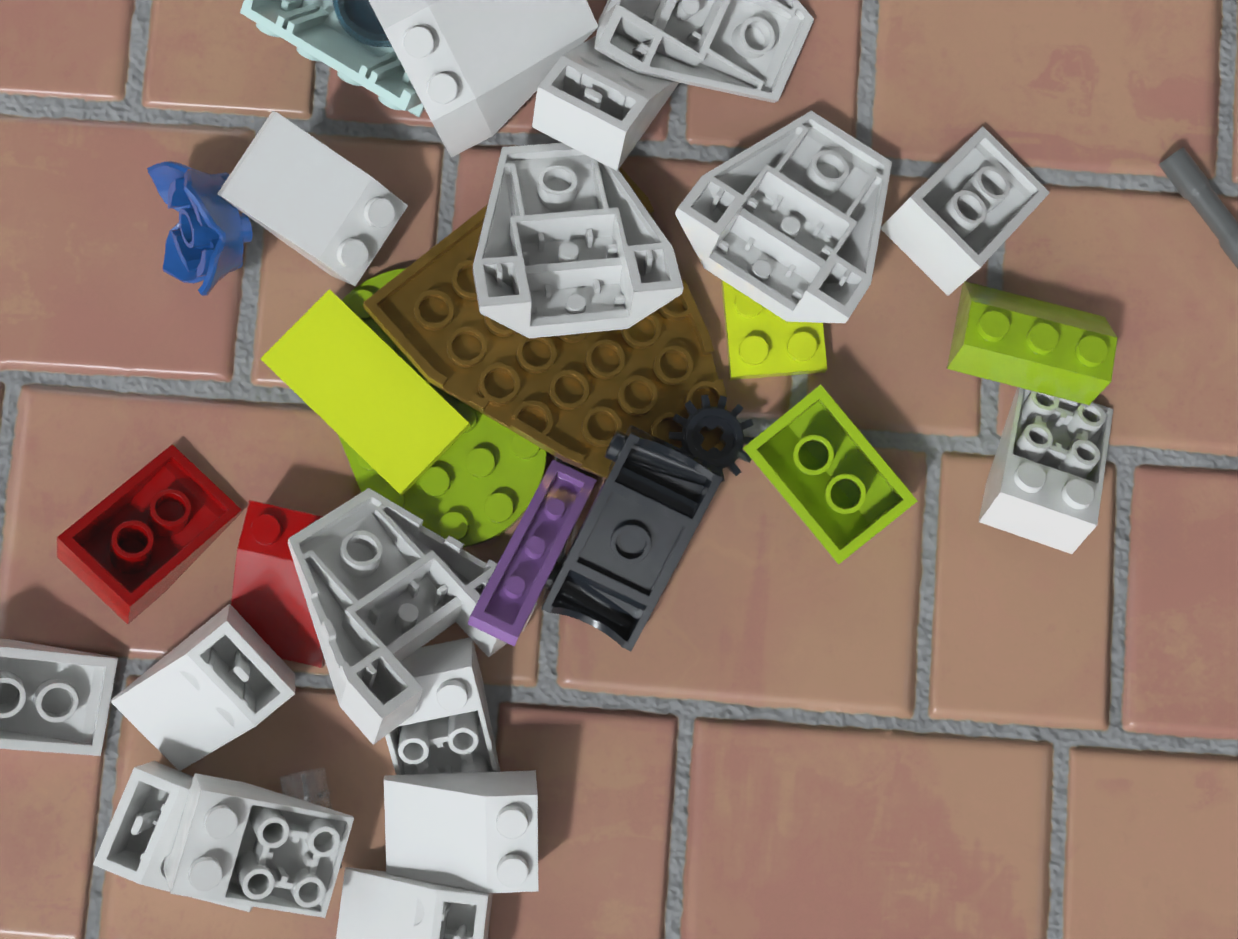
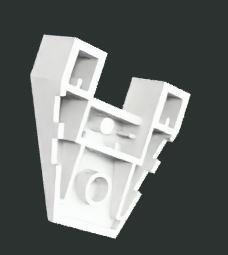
(380, 594)

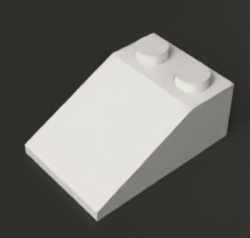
(313, 199)
(965, 211)
(54, 698)
(464, 829)

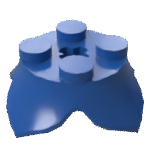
(209, 229)

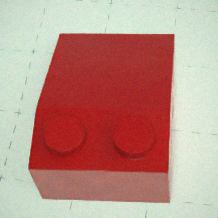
(146, 533)
(268, 585)

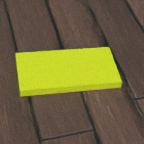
(365, 392)

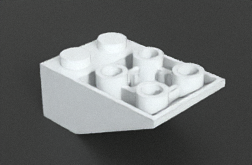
(598, 104)
(1048, 470)
(207, 690)
(452, 716)
(146, 827)
(256, 848)
(406, 908)

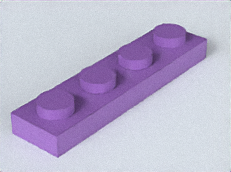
(532, 553)

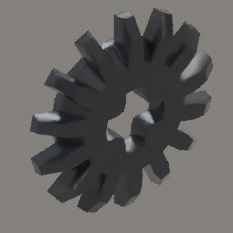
(710, 418)

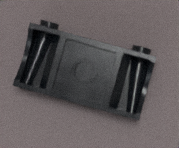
(632, 535)

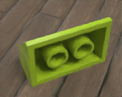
(1032, 344)
(830, 474)

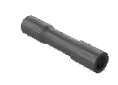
(1196, 189)

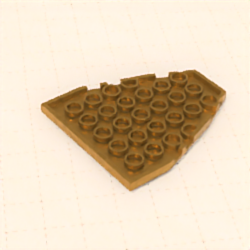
(553, 389)

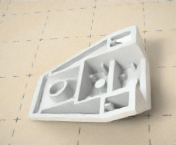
(708, 43)
(480, 57)
(793, 220)
(569, 247)

